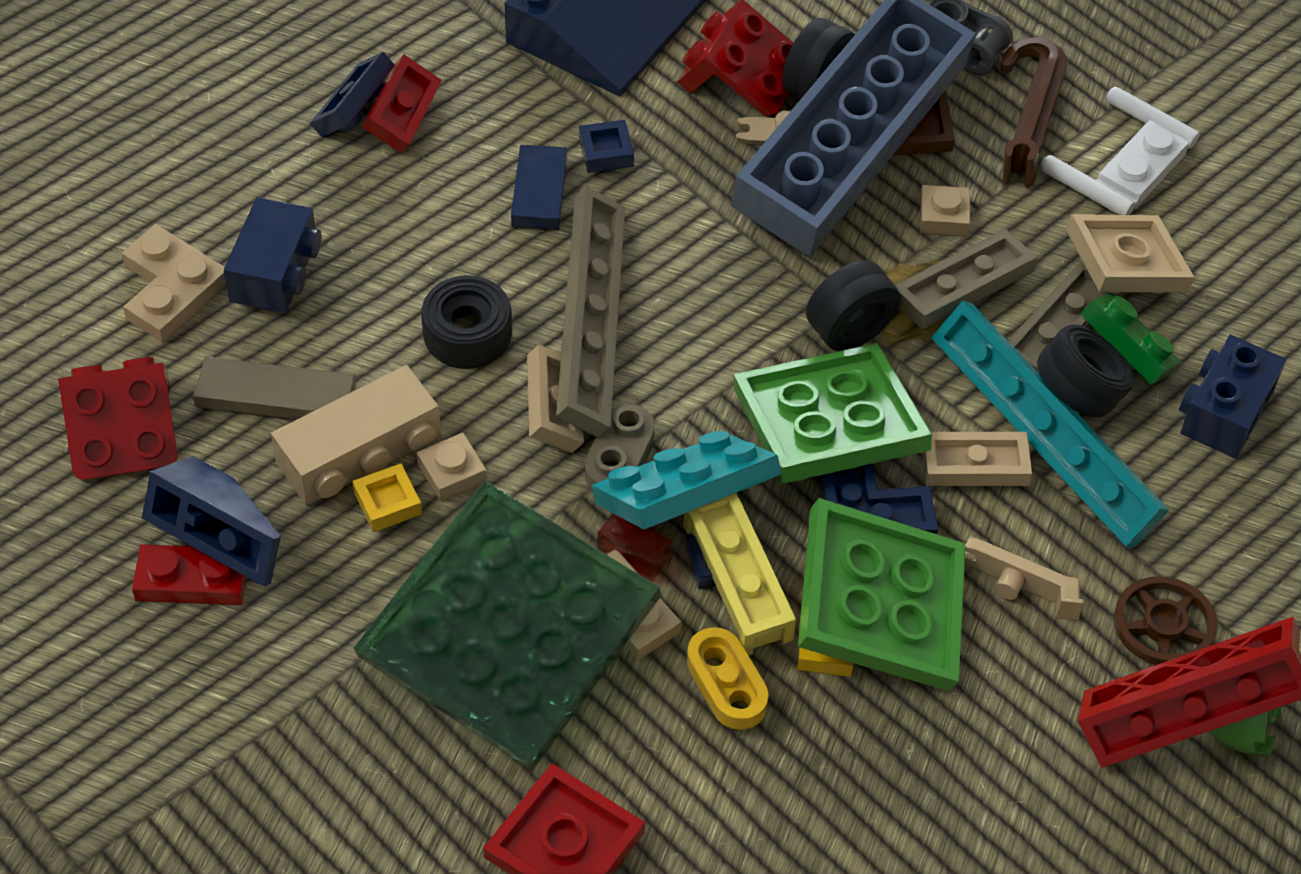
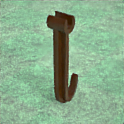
(1023, 150)

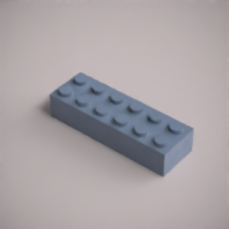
(851, 122)

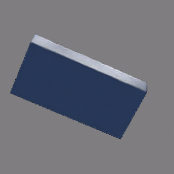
(539, 187)

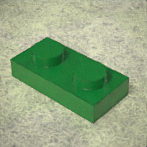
(1144, 349)

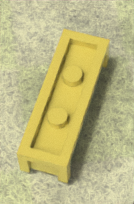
(741, 572)

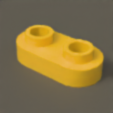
(729, 682)

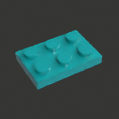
(685, 479)

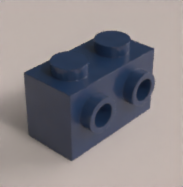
(272, 255)
(1231, 396)

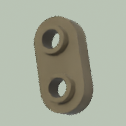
(620, 443)

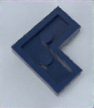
(859, 491)

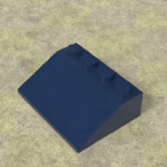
(597, 38)

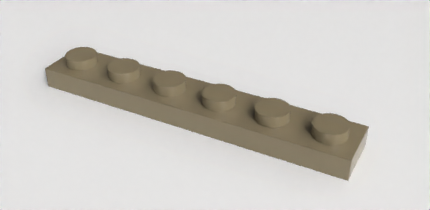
(591, 313)

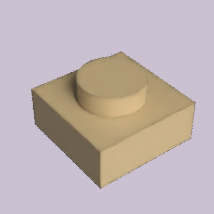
(944, 210)
(451, 466)

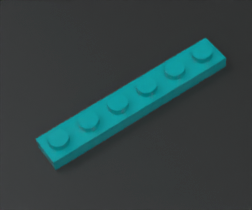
(1050, 425)

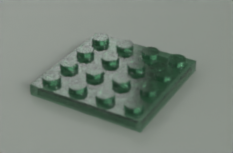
(508, 624)

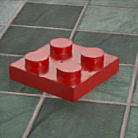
(564, 830)

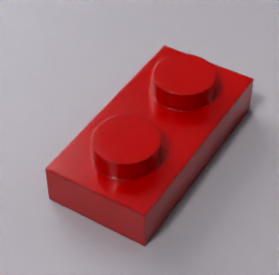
(402, 103)
(185, 576)

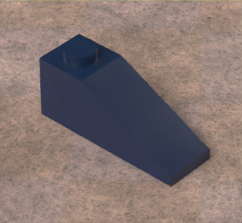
(212, 516)

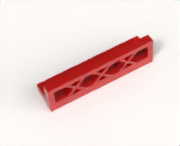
(1193, 693)

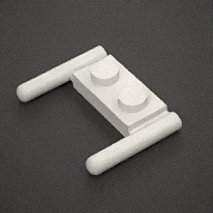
(1140, 162)

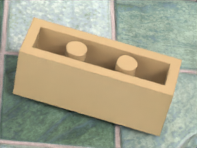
(356, 435)

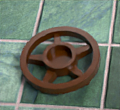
(1163, 619)

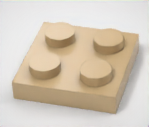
(1129, 253)

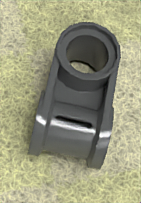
(978, 21)

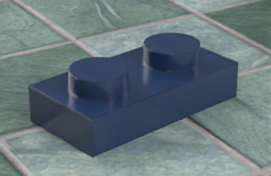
(360, 86)

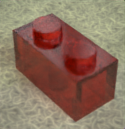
(641, 548)

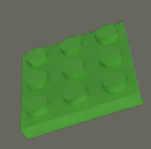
(832, 412)
(883, 595)

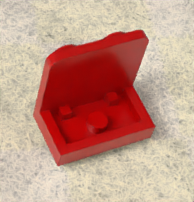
(744, 54)
(118, 419)

